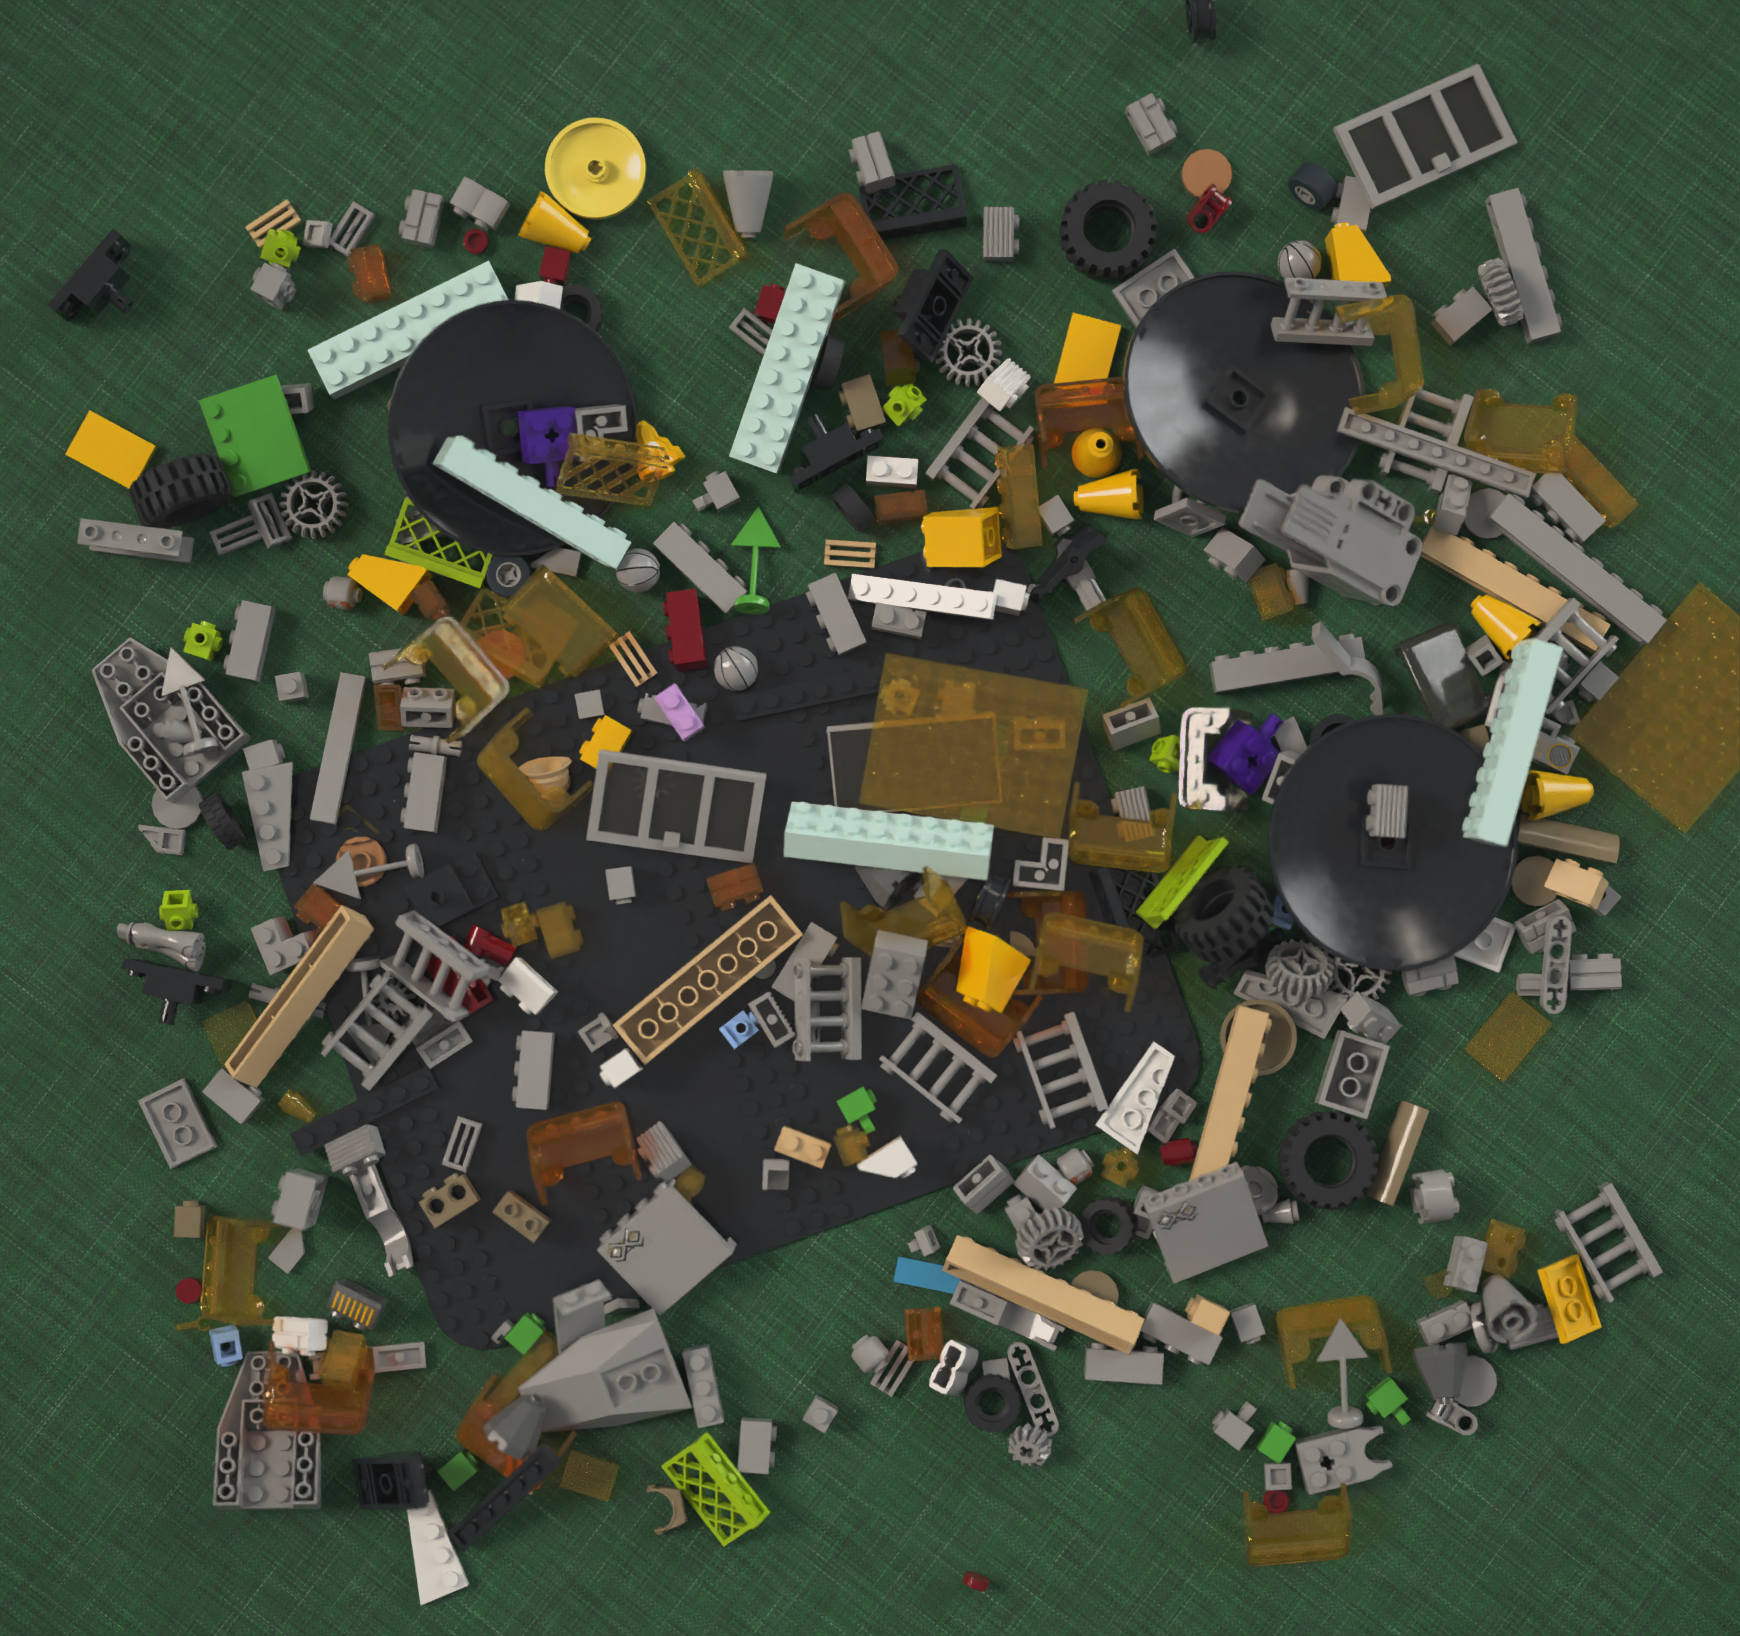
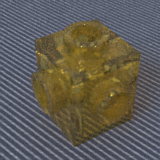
(519, 929)
(1110, 1163)

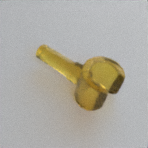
(1427, 517)
(193, 1324)

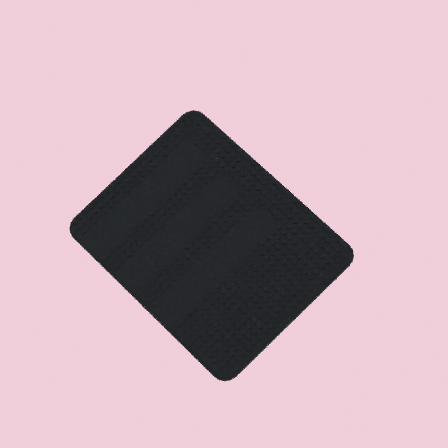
(712, 1098)

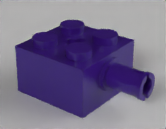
(538, 449)
(1247, 754)

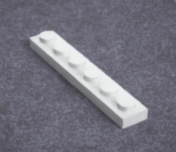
(922, 596)

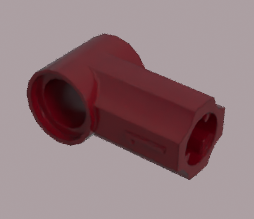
(485, 944)

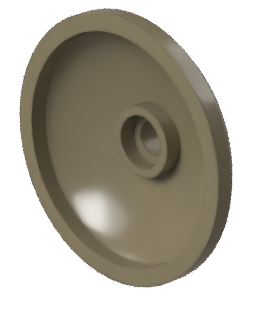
(1279, 1042)

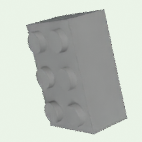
(894, 974)
(1352, 1074)
(299, 1198)

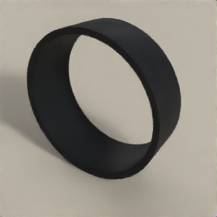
(828, 363)

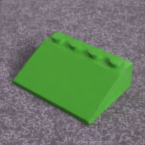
(255, 435)

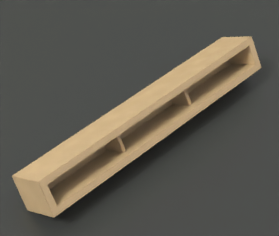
(1506, 583)
(299, 996)
(1231, 1090)
(1043, 1294)

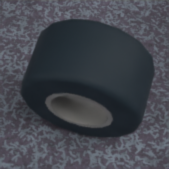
(1312, 186)
(502, 571)

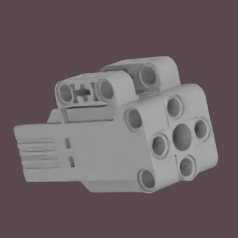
(1342, 533)

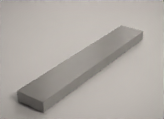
(338, 748)

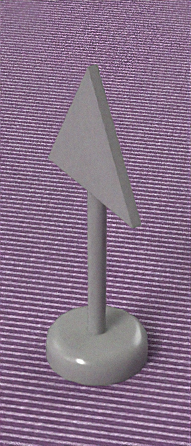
(178, 677)
(342, 876)
(377, 1030)
(1340, 1347)

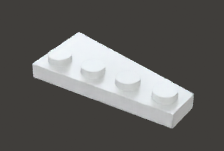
(1136, 1100)
(434, 1554)

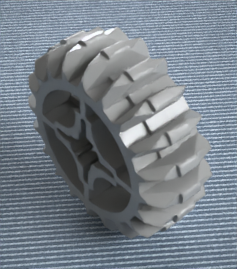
(1500, 292)
(981, 334)
(322, 498)
(1299, 969)
(1354, 981)
(1049, 1239)

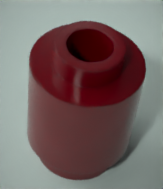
(1178, 1152)

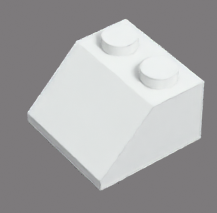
(527, 986)
(890, 1160)

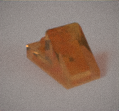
(388, 706)

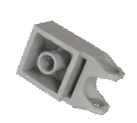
(1347, 1456)

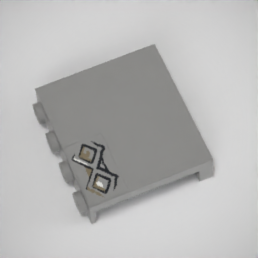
(1205, 1222)
(664, 1247)

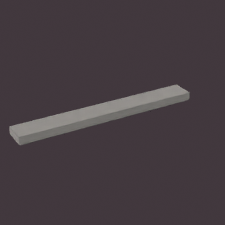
(1436, 453)

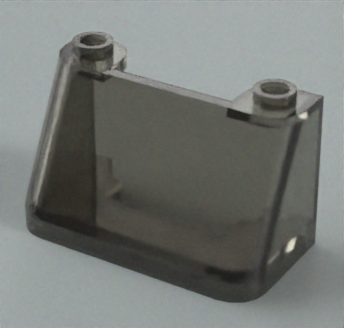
(1443, 676)
(1200, 783)

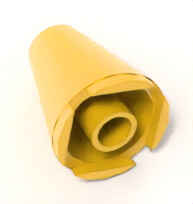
(554, 226)
(1095, 461)
(1113, 496)
(1503, 623)
(1553, 793)

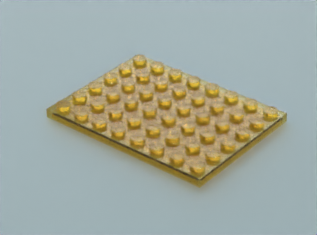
(1674, 712)
(973, 745)

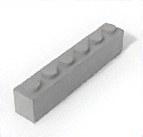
(1522, 260)
(1277, 665)

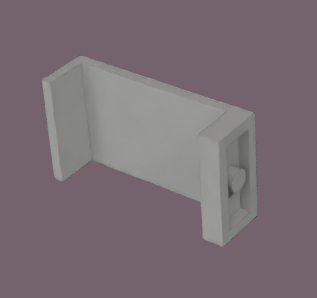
(579, 1313)

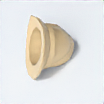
(548, 772)

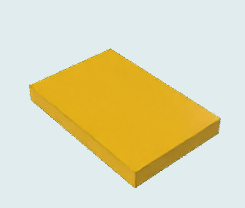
(1087, 349)
(110, 450)
(1569, 1298)

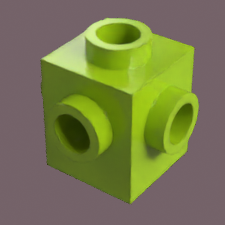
(280, 239)
(904, 403)
(210, 645)
(1166, 754)
(178, 910)

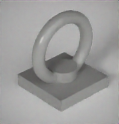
(1189, 515)

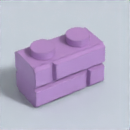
(679, 712)

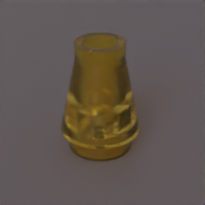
(296, 1106)

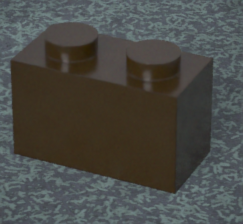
(898, 360)

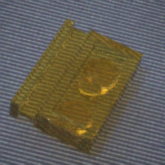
(589, 1475)

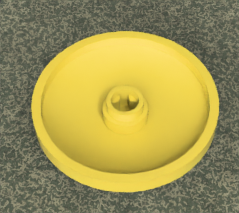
(595, 168)

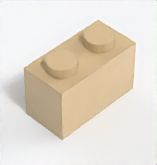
(1576, 883)
(802, 1146)
(1206, 1314)

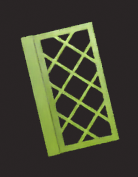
(429, 561)
(1180, 880)
(726, 1480)

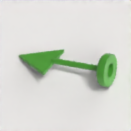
(754, 534)

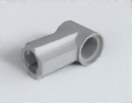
(1086, 587)
(1530, 983)

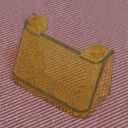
(1522, 434)
(559, 621)

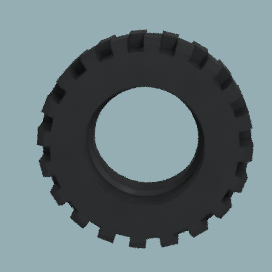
(1116, 198)
(180, 491)
(1224, 914)
(1362, 1166)

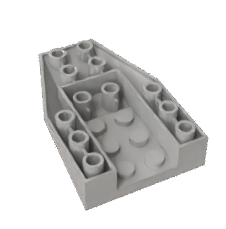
(132, 691)
(610, 1378)
(262, 1465)

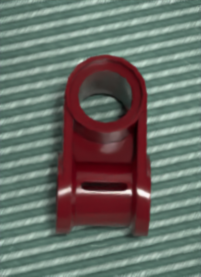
(1208, 207)

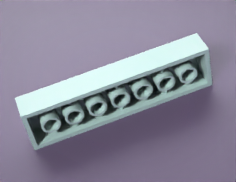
(390, 337)
(787, 368)
(529, 501)
(1511, 742)
(888, 840)

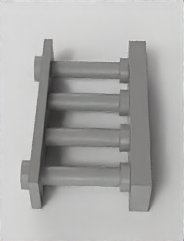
(1325, 331)
(1451, 431)
(954, 450)
(135, 541)
(1552, 632)
(451, 955)
(850, 1015)
(402, 1033)
(941, 1042)
(1086, 1074)
(1621, 1219)

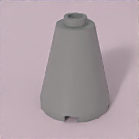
(748, 199)
(1507, 1310)

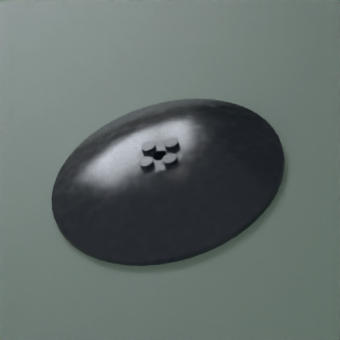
(1219, 342)
(475, 378)
(1397, 903)

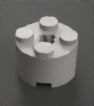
(1433, 1196)

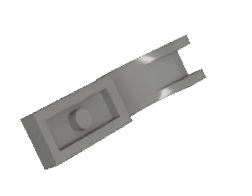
(1349, 665)
(384, 1218)
(1006, 1314)
(386, 1357)

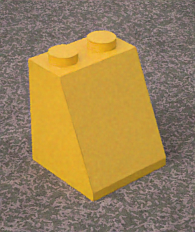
(1353, 257)
(962, 537)
(389, 579)
(989, 971)

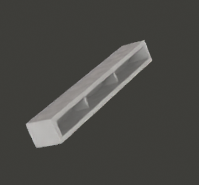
(1576, 569)

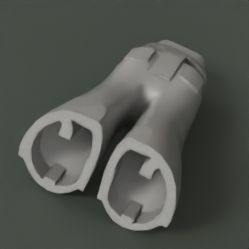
(180, 945)

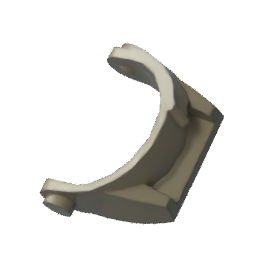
(676, 1499)

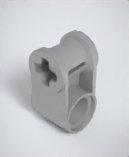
(1449, 1416)

